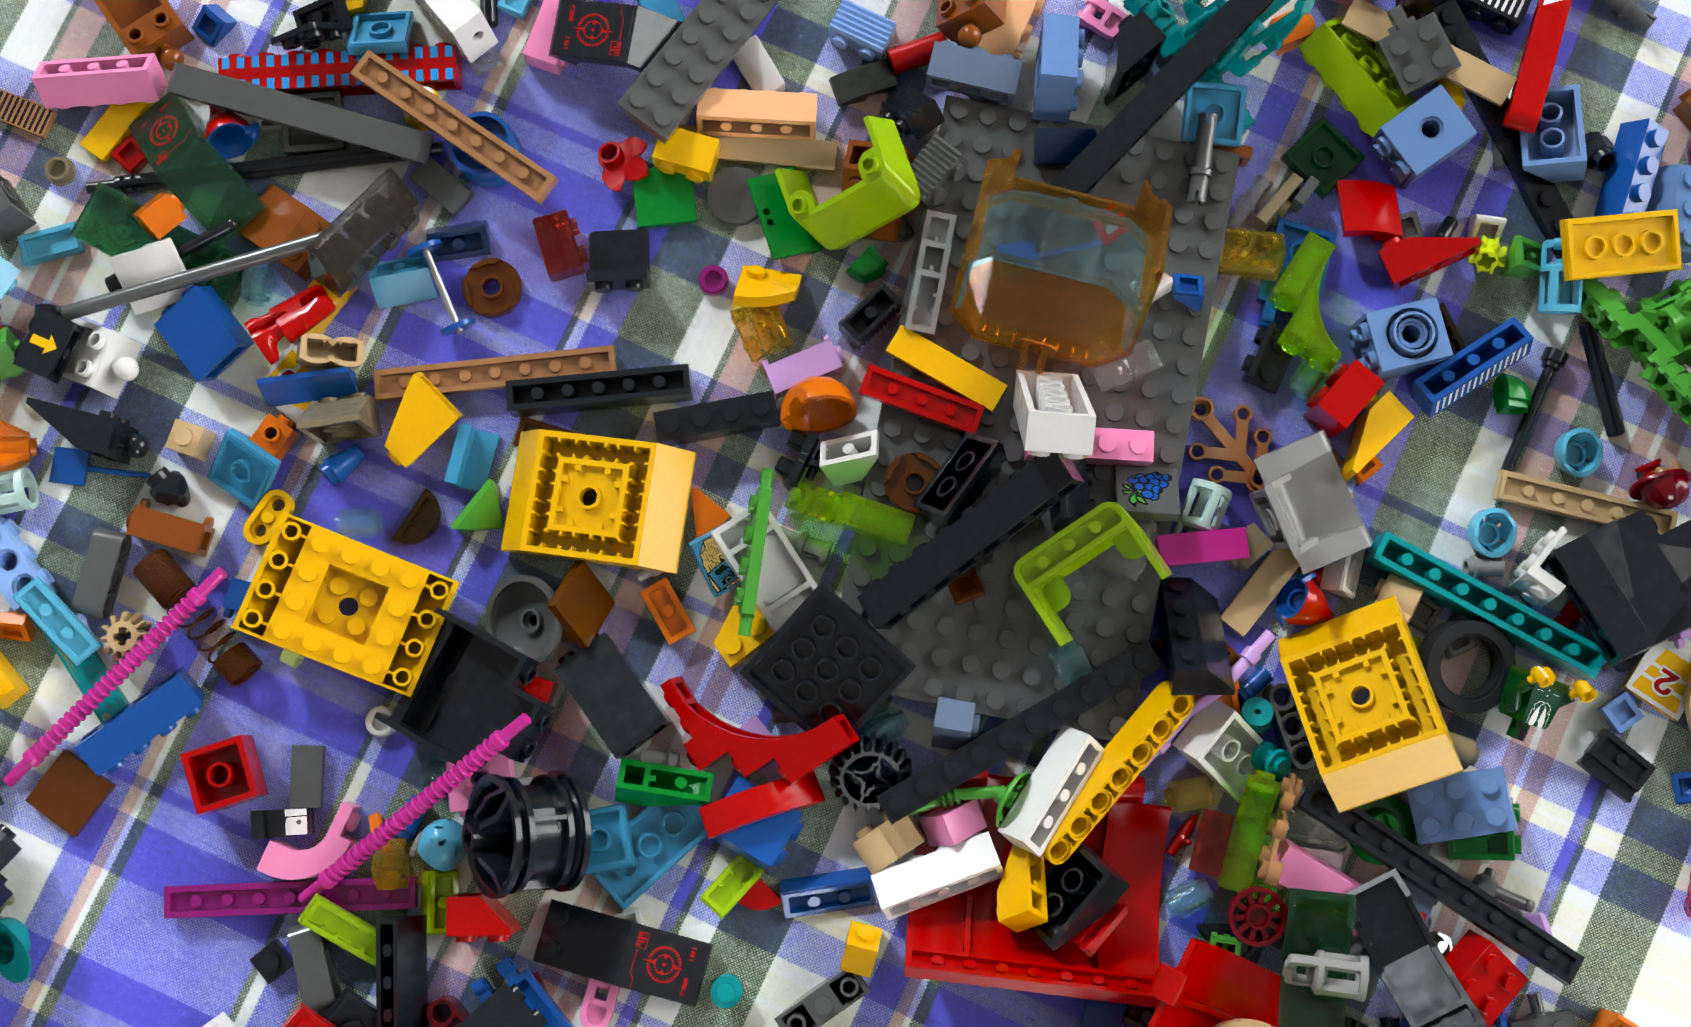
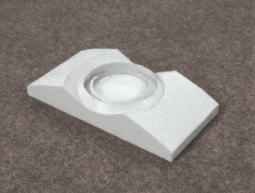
(783, 576)

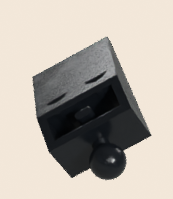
(99, 435)

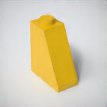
(420, 421)

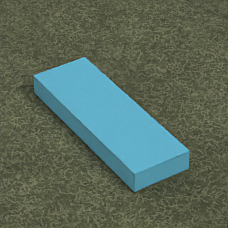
(57, 620)

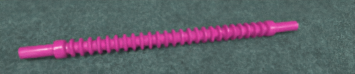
(35, 755)

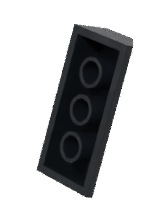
(1193, 639)

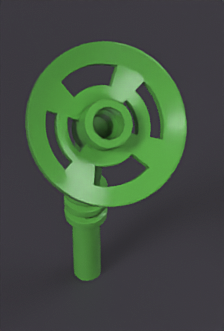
(1003, 795)

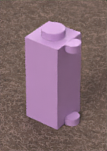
(815, 361)

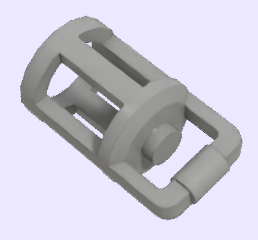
(1318, 969)

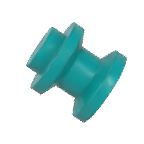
(1258, 714)
(1269, 759)
(726, 990)

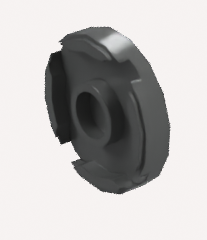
(730, 196)

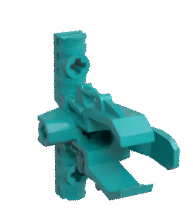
(1233, 59)

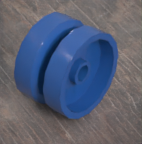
(472, 169)

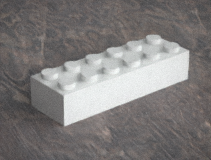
(1054, 414)

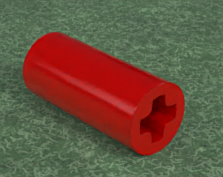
(913, 53)

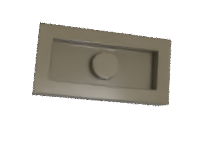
(1279, 203)

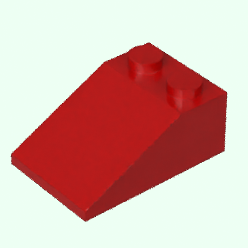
(1420, 256)

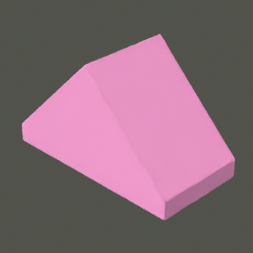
(953, 824)

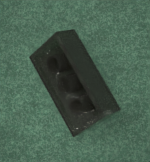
(363, 234)

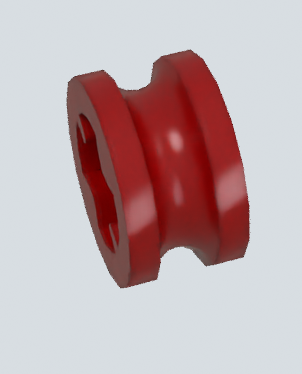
(1648, 468)

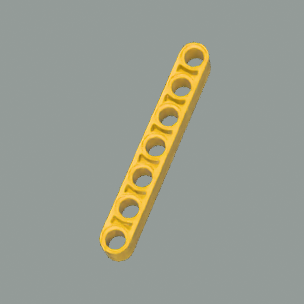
(1119, 766)

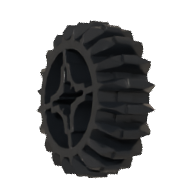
(854, 763)

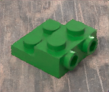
(1488, 847)

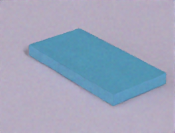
(659, 841)

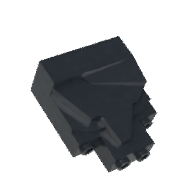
(1628, 583)
(468, 693)

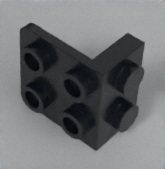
(316, 23)
(619, 261)

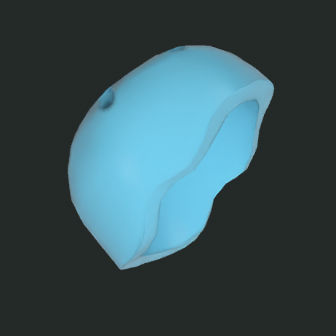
(1573, 454)
(1486, 534)
(449, 835)

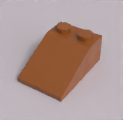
(281, 222)

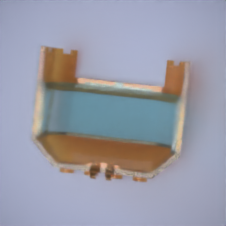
(1059, 268)

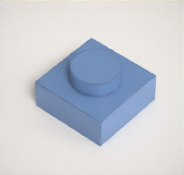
(1620, 712)

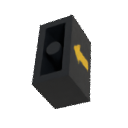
(48, 345)

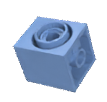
(1406, 147)
(1401, 339)

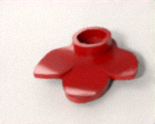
(626, 163)

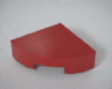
(760, 897)

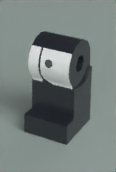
(281, 822)

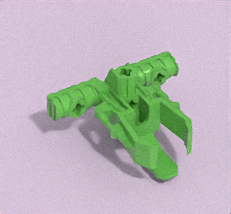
(1655, 334)

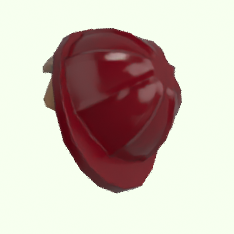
(1663, 489)

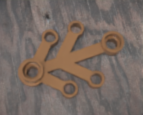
(1233, 449)
(1271, 869)

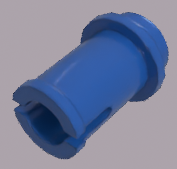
(1254, 684)

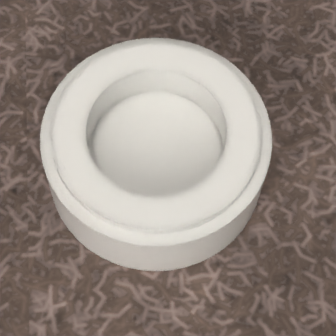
(375, 726)

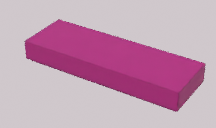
(1203, 546)

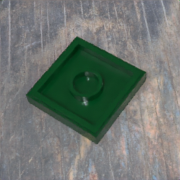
(1324, 155)

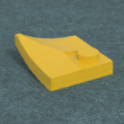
(765, 287)

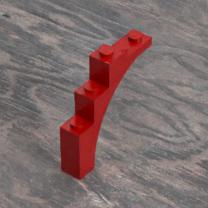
(751, 752)

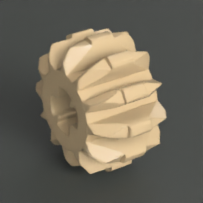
(120, 628)

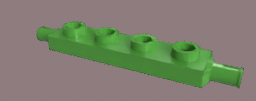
(750, 565)

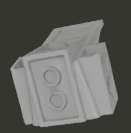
(1308, 504)

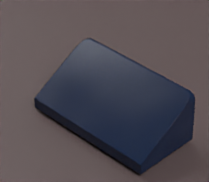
(1060, 145)
(460, 240)

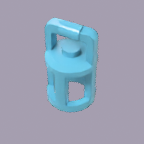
(1550, 276)

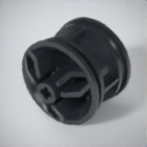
(527, 833)

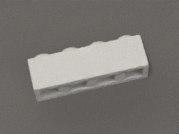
(1051, 790)
(937, 875)

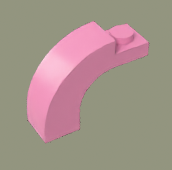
(294, 863)

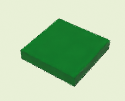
(664, 200)

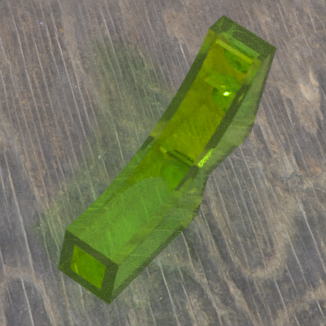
(1299, 294)
(849, 513)
(1249, 830)

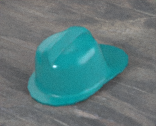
(14, 949)

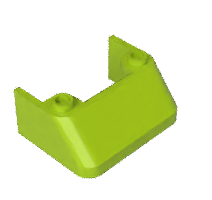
(882, 196)
(1045, 567)

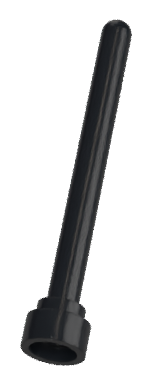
(188, 247)
(1552, 361)

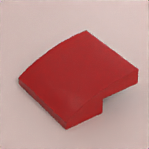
(1368, 209)

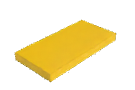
(1620, 244)

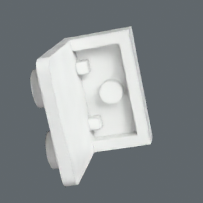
(1534, 582)

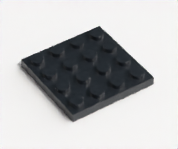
(827, 664)

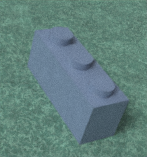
(973, 72)

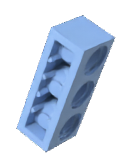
(27, 567)

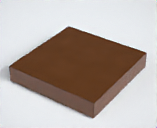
(581, 604)
(70, 793)

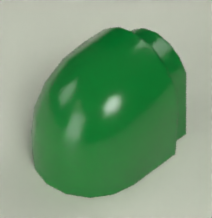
(867, 267)
(1510, 395)

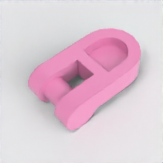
(1105, 27)
(596, 1010)

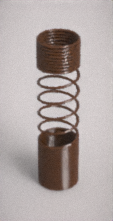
(169, 584)

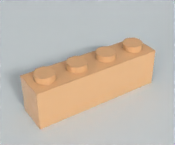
(1016, 28)
(757, 114)

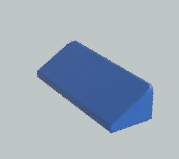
(307, 386)
(827, 892)

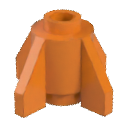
(15, 447)

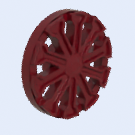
(1257, 916)

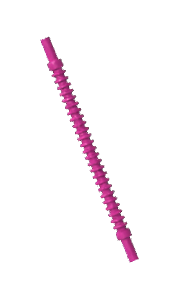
(354, 857)

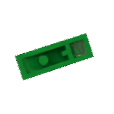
(661, 785)

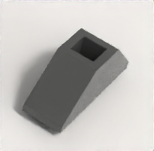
(824, 1001)

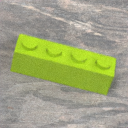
(1354, 74)

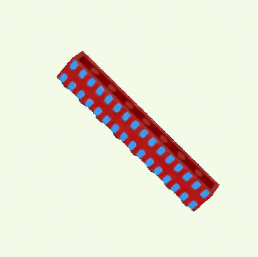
(330, 70)

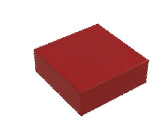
(130, 155)

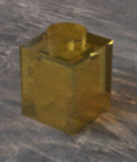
(1188, 793)
(391, 865)

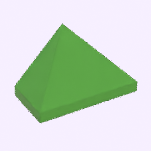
(1523, 258)
(482, 511)

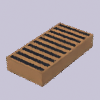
(26, 114)

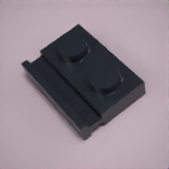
(1615, 765)

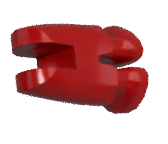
(290, 319)

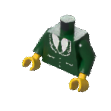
(1535, 697)

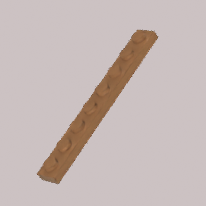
(454, 127)
(493, 372)

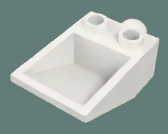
(103, 359)

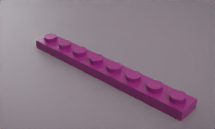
(280, 898)

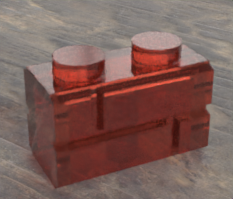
(559, 245)
(1211, 843)

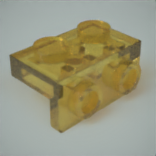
(1252, 254)
(761, 330)

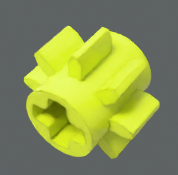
(1489, 256)

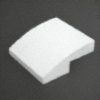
(147, 264)

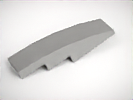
(930, 272)

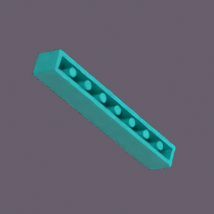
(1485, 604)

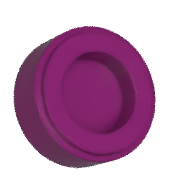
(713, 280)

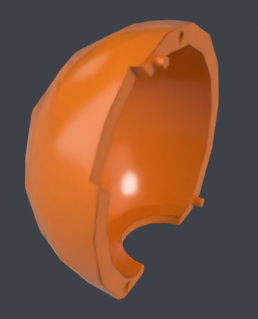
(818, 405)

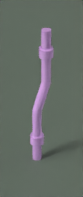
(1248, 657)

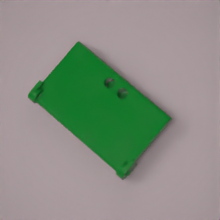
(786, 235)

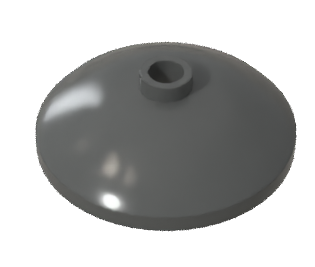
(513, 616)

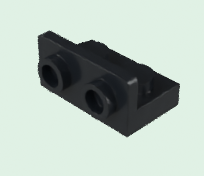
(1268, 362)

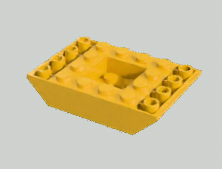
(637, 508)
(299, 599)
(1375, 746)

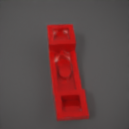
(759, 803)

